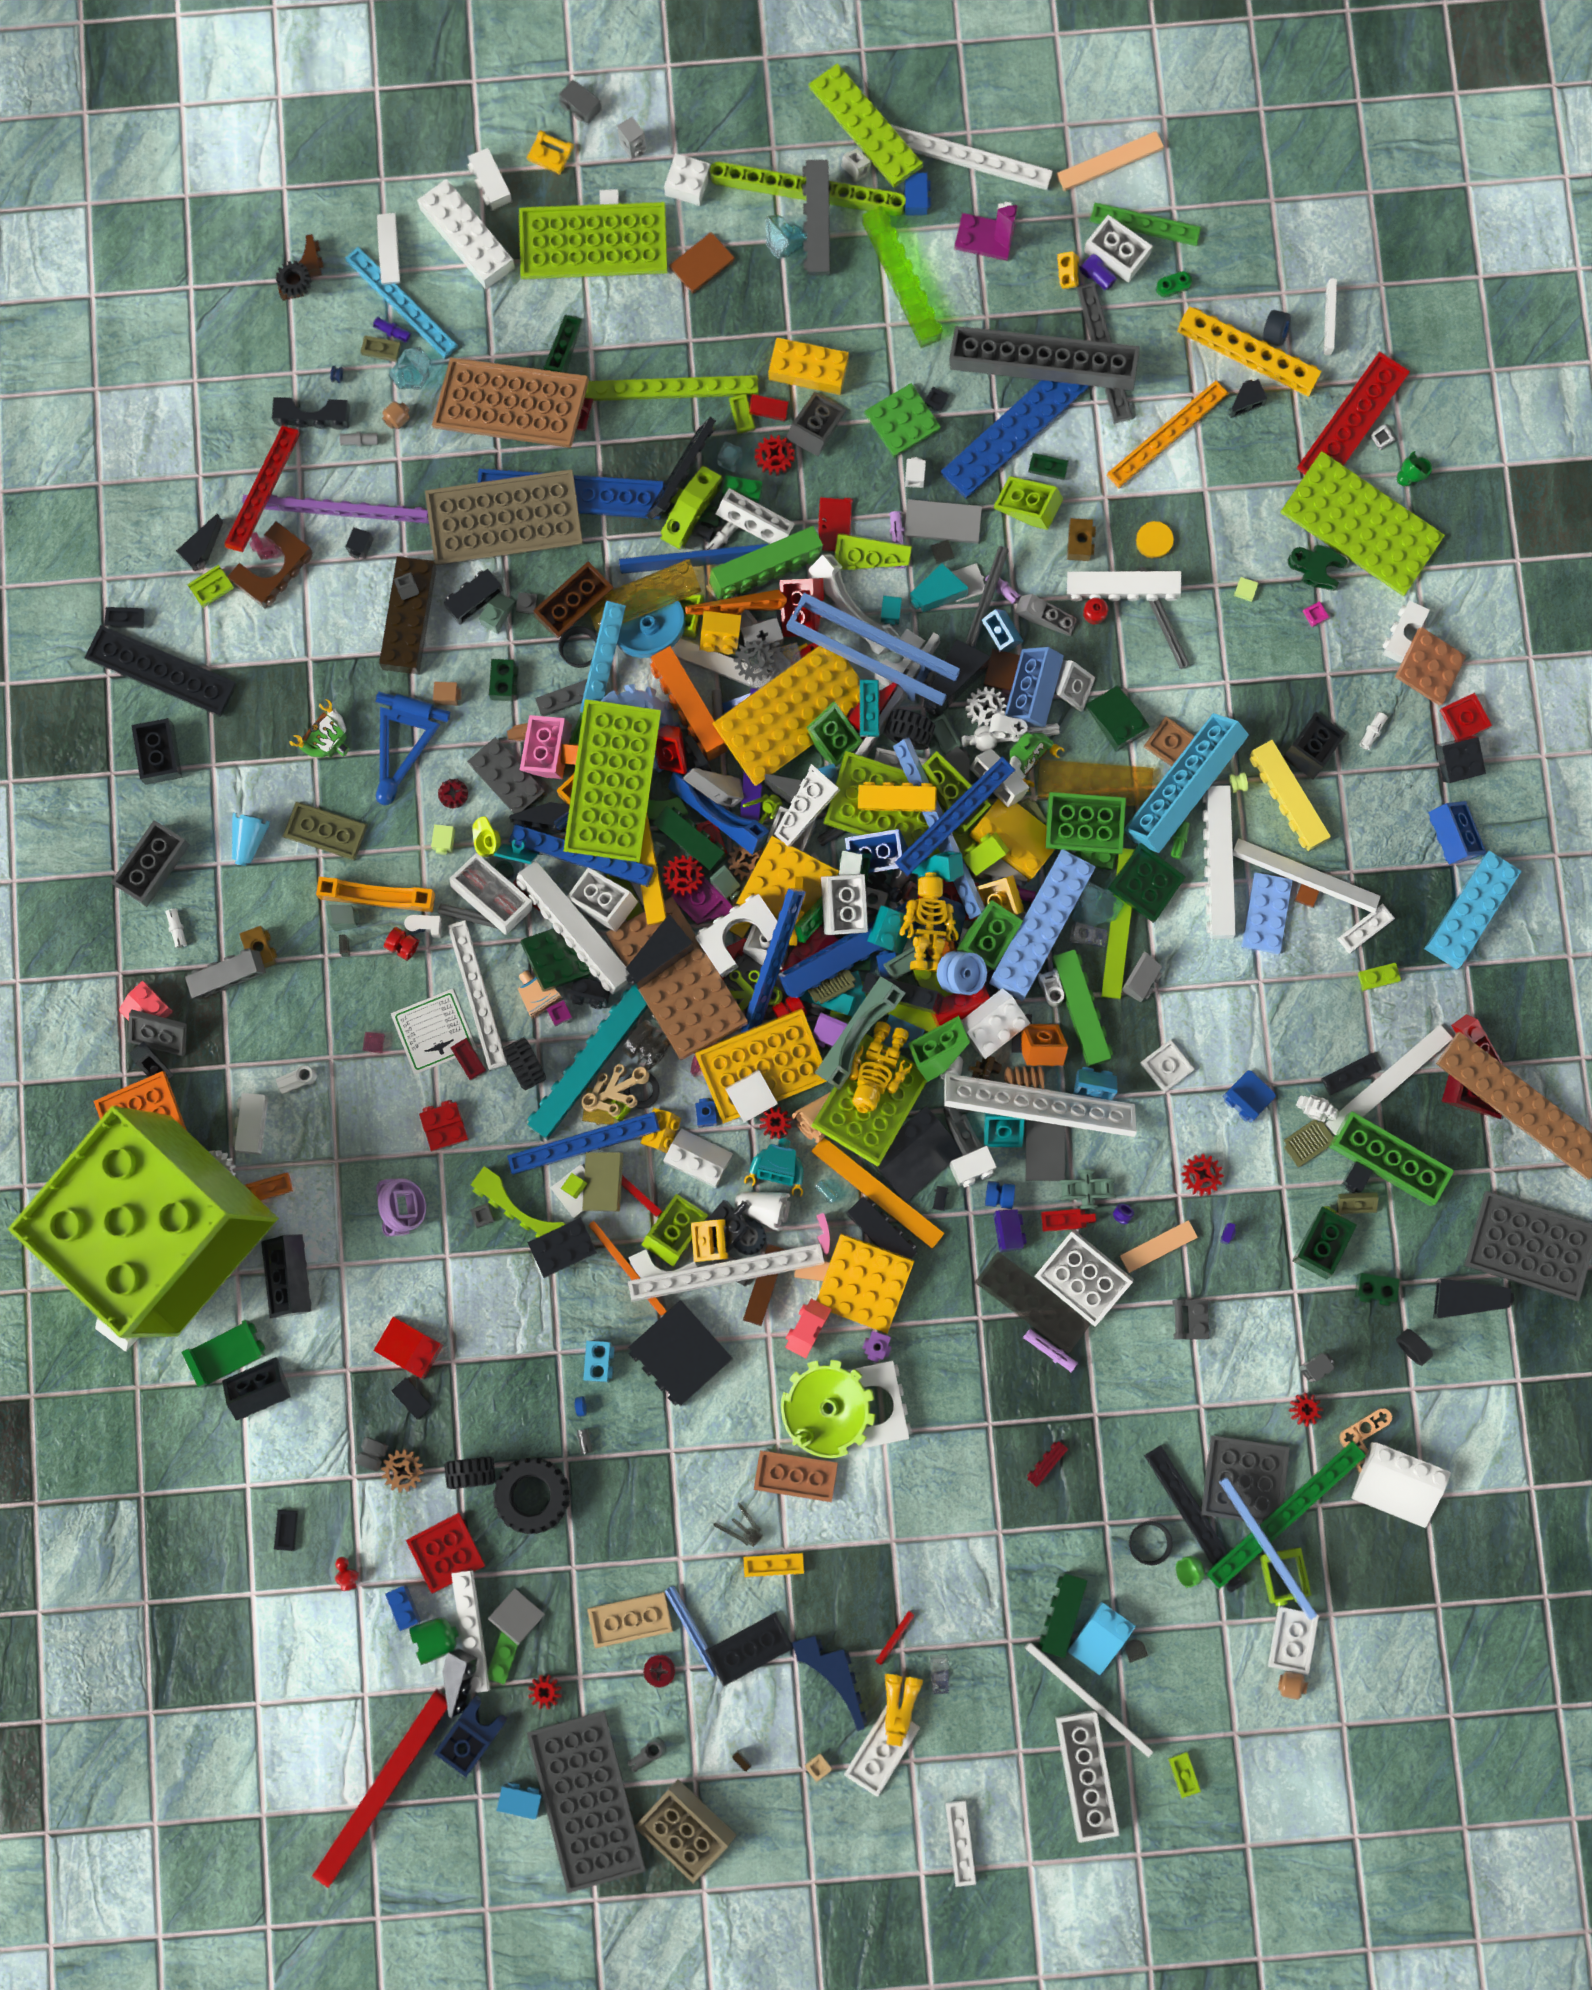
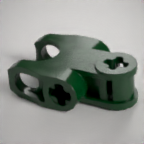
(1314, 565)

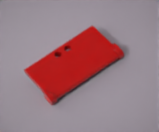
(838, 520)

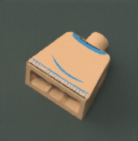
(533, 996)

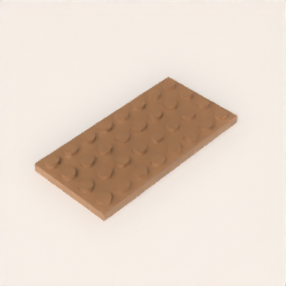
(510, 402)
(688, 996)

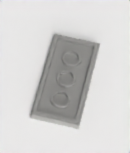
(943, 521)

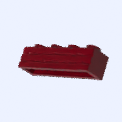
(1045, 1466)

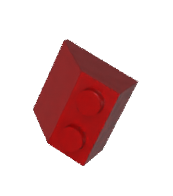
(671, 750)

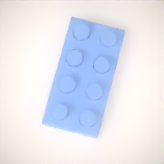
(1266, 913)

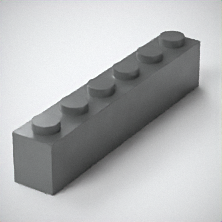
(817, 213)

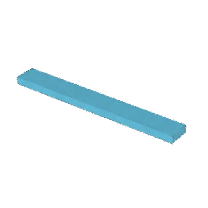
(402, 303)

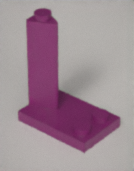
(986, 235)

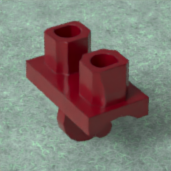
(585, 414)

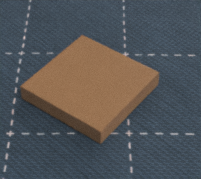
(1169, 741)

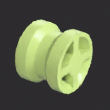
(1238, 782)

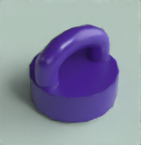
(1123, 1213)

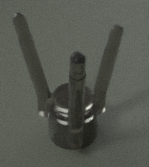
(751, 1535)

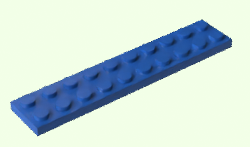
(1010, 434)
(600, 494)

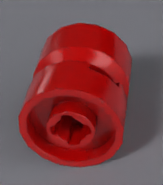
(402, 944)
(789, 1006)

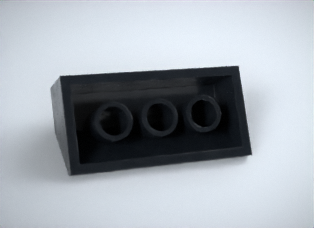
(286, 1276)

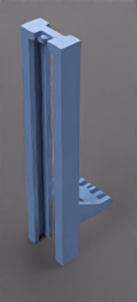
(909, 685)

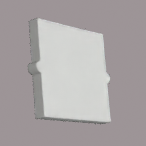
(972, 579)

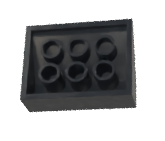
(918, 1154)

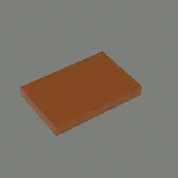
(701, 262)

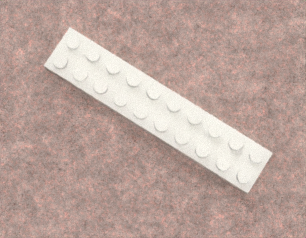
(1039, 1105)

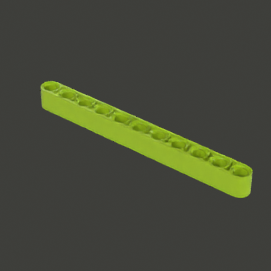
(796, 192)

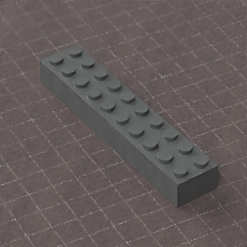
(1044, 358)

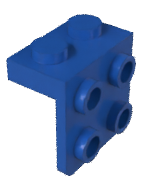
(1249, 1096)

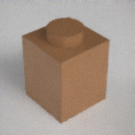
(446, 693)

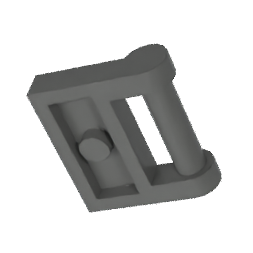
(1197, 1320)

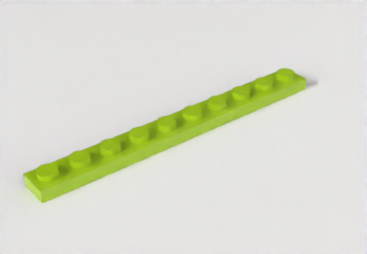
(672, 388)

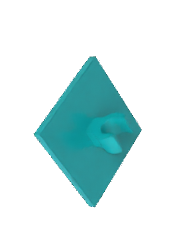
(516, 852)

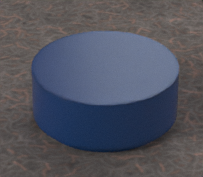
(580, 1406)

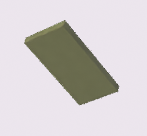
(325, 831)

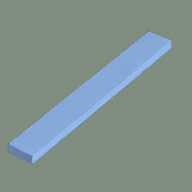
(1268, 1548)

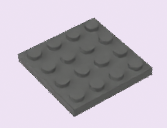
(1255, 1472)

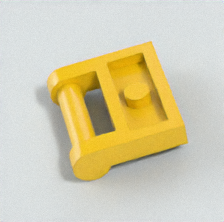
(548, 157)
(703, 1240)

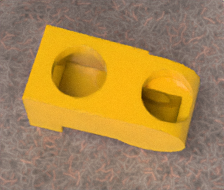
(1068, 269)

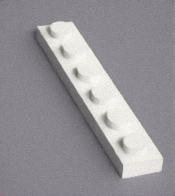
(471, 1627)

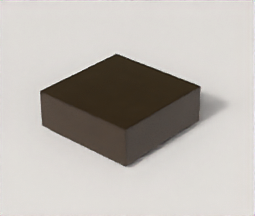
(741, 1761)

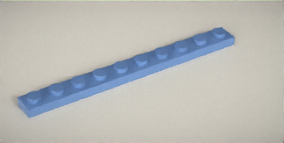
(916, 775)

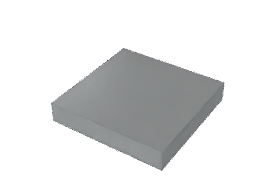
(516, 1616)

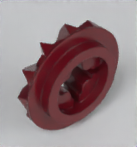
(460, 797)
(651, 1676)

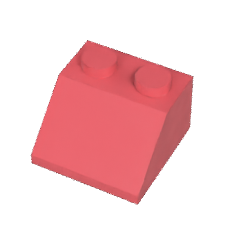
(144, 1000)

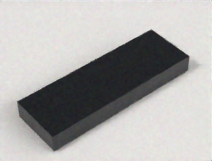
(1351, 1074)

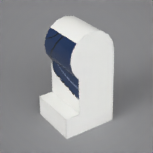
(424, 923)

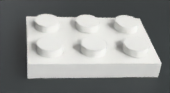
(1292, 1641)

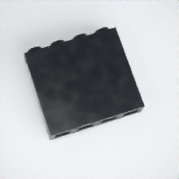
(679, 1353)

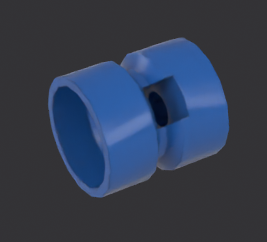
(1000, 1195)

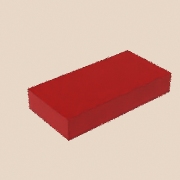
(768, 407)

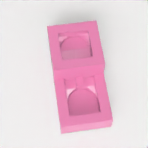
(824, 1239)

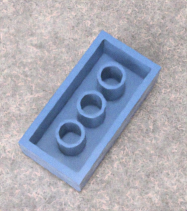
(1034, 685)

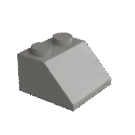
(1142, 977)

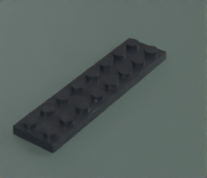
(160, 670)

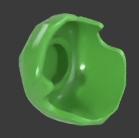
(1190, 1571)

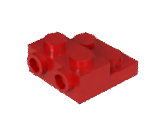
(443, 1125)

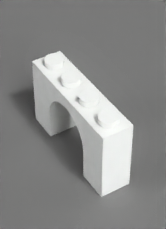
(713, 938)
(895, 1428)

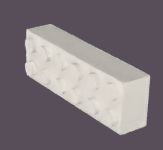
(466, 234)
(1087, 1776)

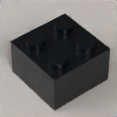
(1460, 759)

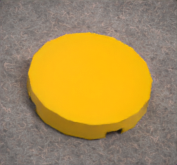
(1154, 539)

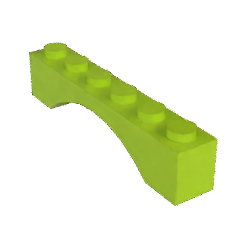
(492, 1186)

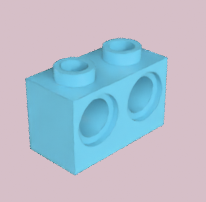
(593, 1361)

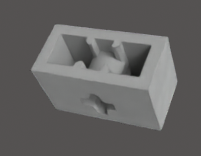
(632, 138)
(768, 629)

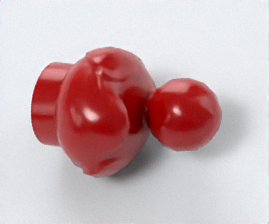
(345, 1577)

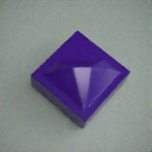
(1228, 1233)

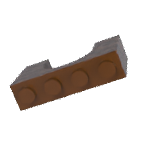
(266, 589)

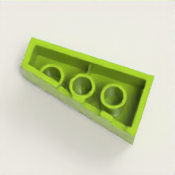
(950, 787)

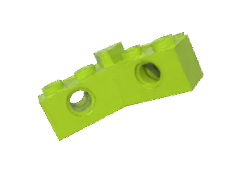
(689, 506)

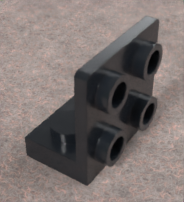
(589, 992)

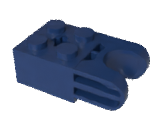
(471, 1732)

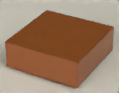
(1306, 895)

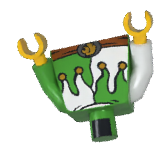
(325, 735)
(1028, 753)

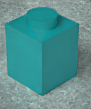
(891, 610)

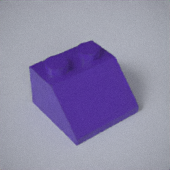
(1009, 1230)

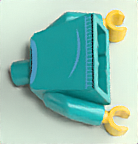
(778, 1165)

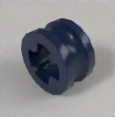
(336, 374)

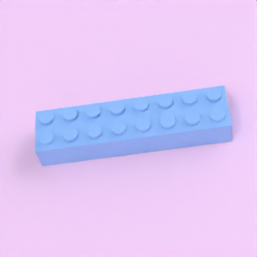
(1042, 925)

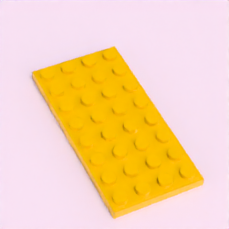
(772, 722)

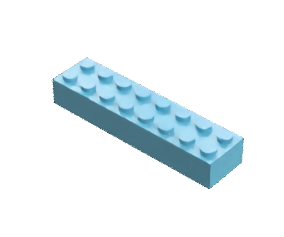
(1186, 782)

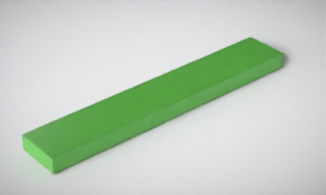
(1148, 224)

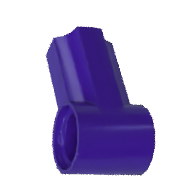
(1094, 269)

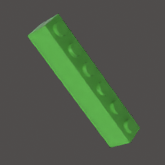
(1081, 1008)

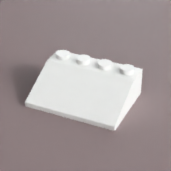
(1084, 1278)
(1400, 1484)

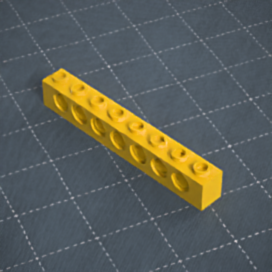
(1250, 359)

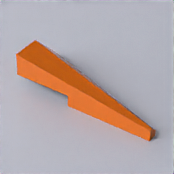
(759, 601)

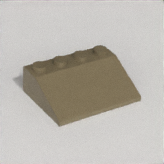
(685, 1831)

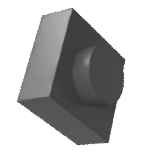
(526, 603)

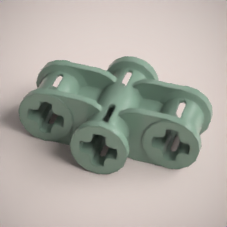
(1081, 1190)

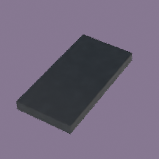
(749, 1649)

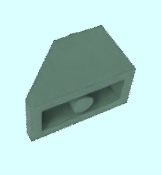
(496, 612)
(725, 884)
(342, 917)

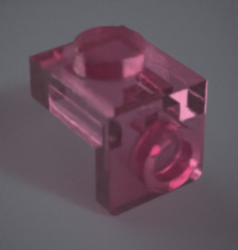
(263, 552)

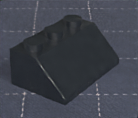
(255, 1389)

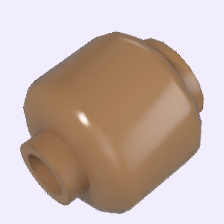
(395, 415)
(1292, 1685)

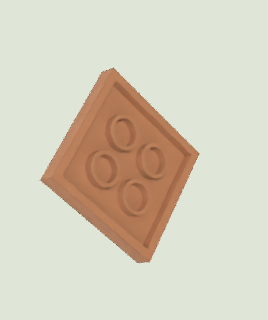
(1430, 666)

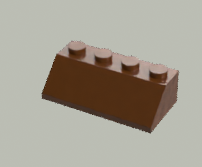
(572, 600)

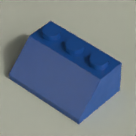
(1456, 832)
(883, 846)

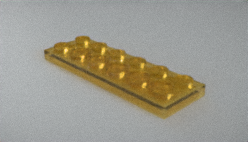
(650, 592)
(1095, 779)

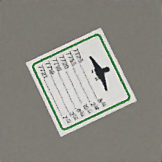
(431, 1029)

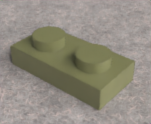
(380, 348)
(1357, 1203)

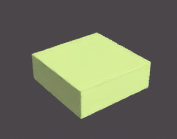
(1246, 589)

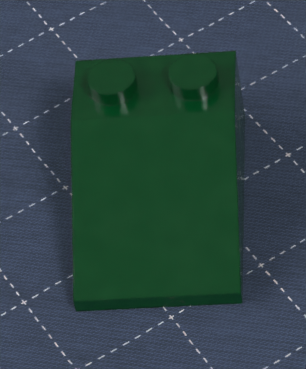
(1118, 718)
(1324, 1243)

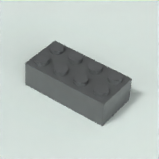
(150, 863)

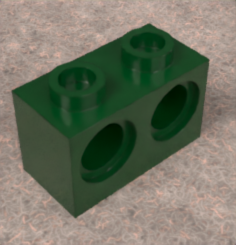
(498, 680)
(1377, 1283)

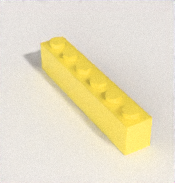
(1289, 796)

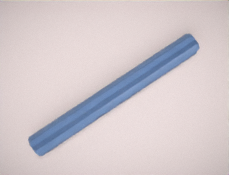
(690, 1626)

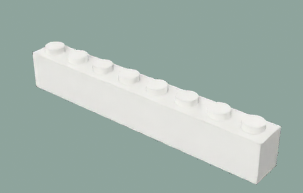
(1219, 862)
(573, 927)

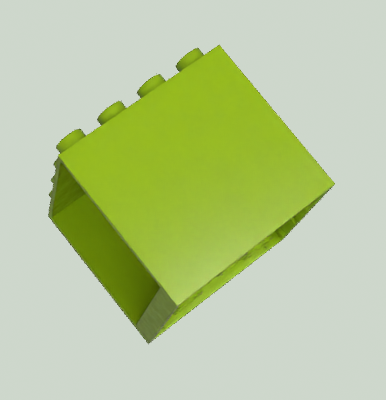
(142, 1223)

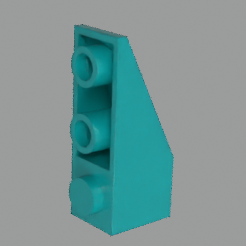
(946, 865)

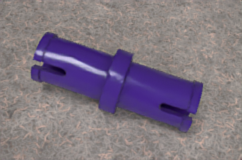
(391, 329)

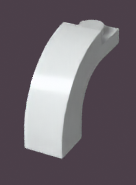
(645, 1268)

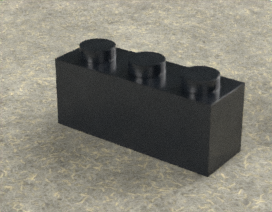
(473, 596)

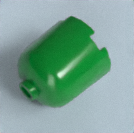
(434, 1639)

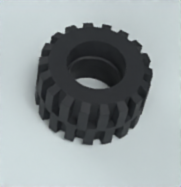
(911, 725)
(524, 1063)
(470, 1472)

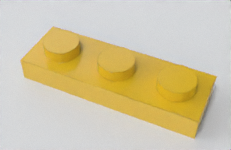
(773, 1565)

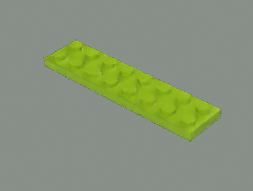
(865, 125)

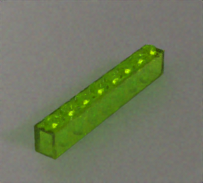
(901, 277)

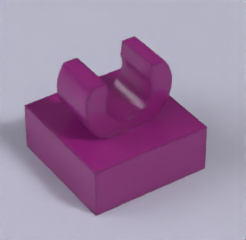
(559, 1013)

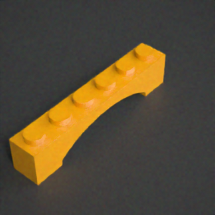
(400, 898)

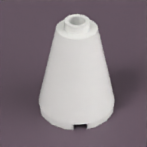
(766, 1207)

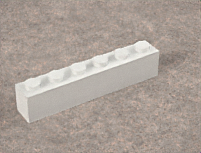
(1124, 585)

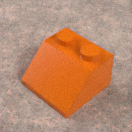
(1043, 1045)

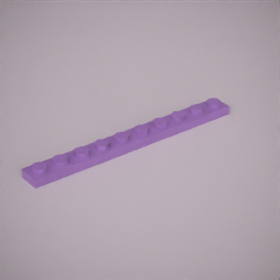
(346, 508)

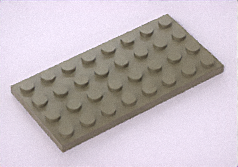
(503, 517)

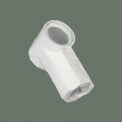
(294, 1079)

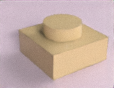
(818, 1767)

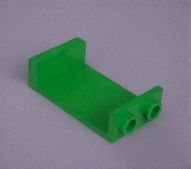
(224, 1354)

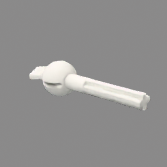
(984, 741)

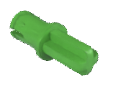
(1180, 839)

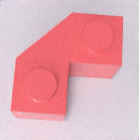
(808, 1328)

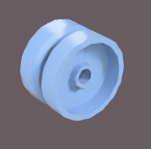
(961, 972)

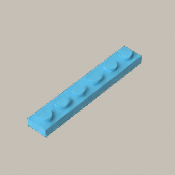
(604, 652)

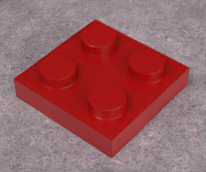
(1465, 717)

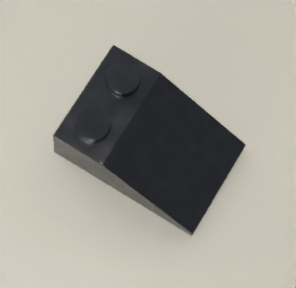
(1314, 745)

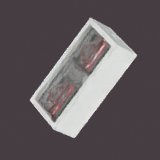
(491, 893)

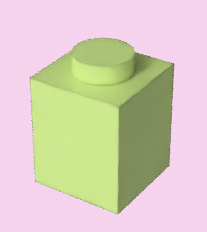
(443, 839)

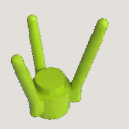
(770, 805)

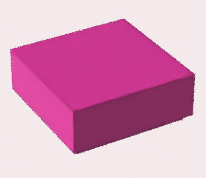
(1315, 614)

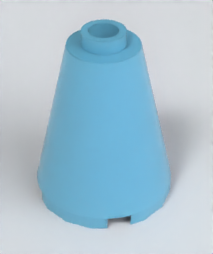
(246, 837)

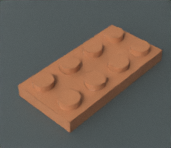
(795, 1476)

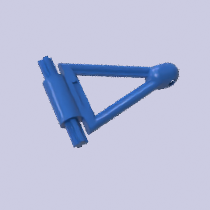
(408, 712)

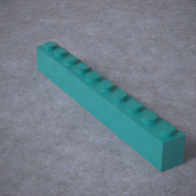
(588, 1063)

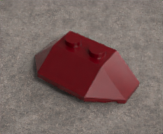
(812, 945)

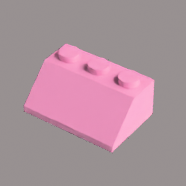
(544, 746)

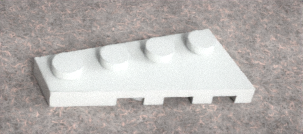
(810, 800)

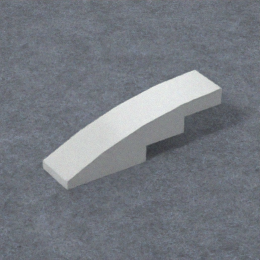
(388, 248)

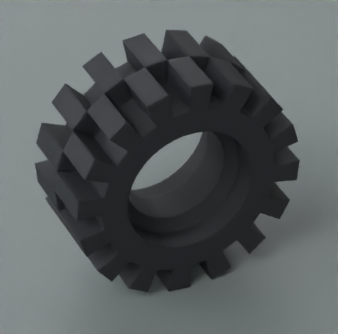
(288, 270)

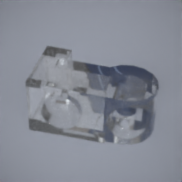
(1088, 935)
(939, 1674)

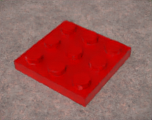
(445, 1550)

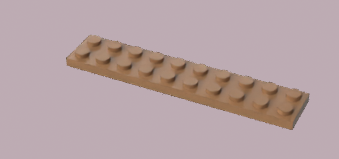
(1519, 1103)

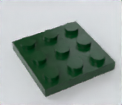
(1146, 882)
(553, 960)

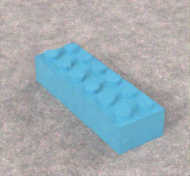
(1472, 910)

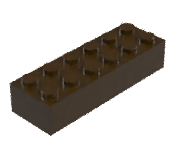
(408, 618)

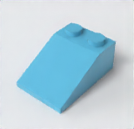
(1101, 1638)

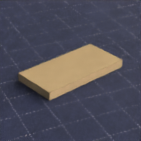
(630, 1620)

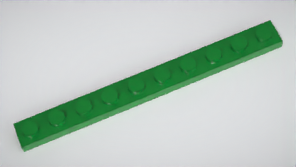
(1286, 1513)

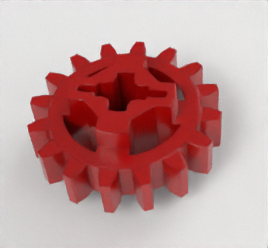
(773, 447)
(688, 870)
(1210, 1179)

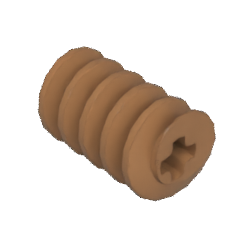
(1025, 1078)

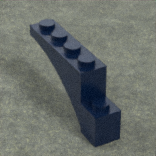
(835, 1669)

